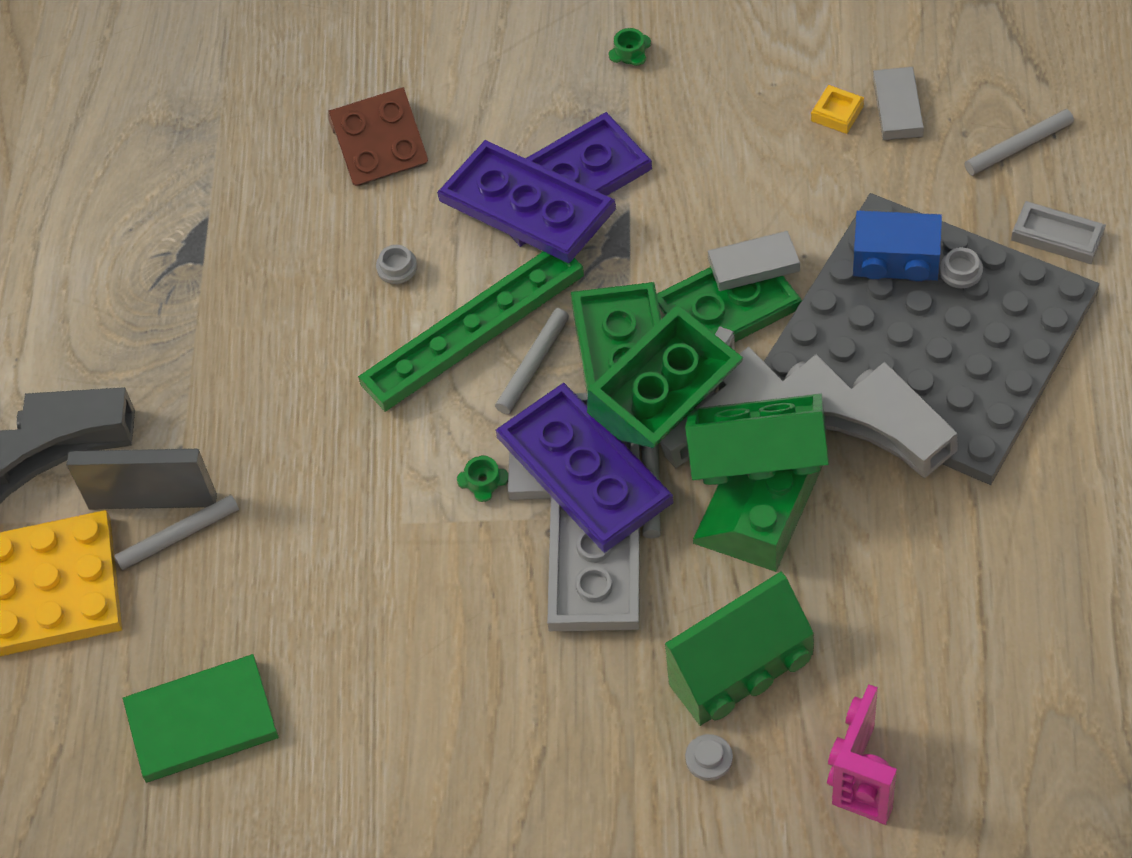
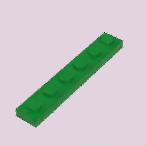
(468, 328)

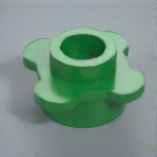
(630, 47)
(482, 467)

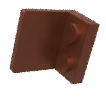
(378, 136)

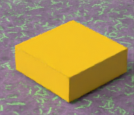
(837, 109)

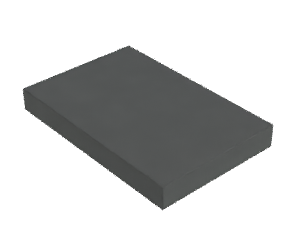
(142, 478)

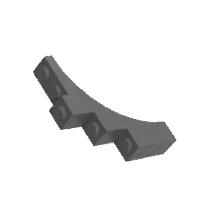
(62, 424)

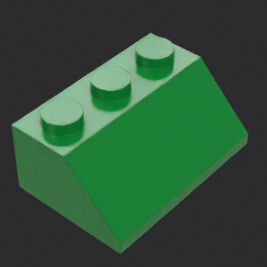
(660, 379)
(757, 439)
(755, 516)
(739, 650)

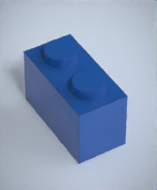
(897, 245)

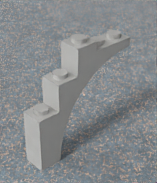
(875, 409)

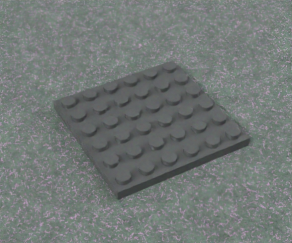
(965, 351)

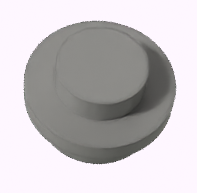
(396, 264)
(961, 268)
(709, 757)

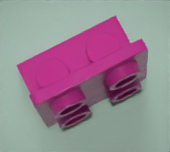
(861, 781)

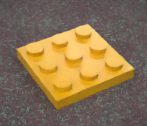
(57, 583)

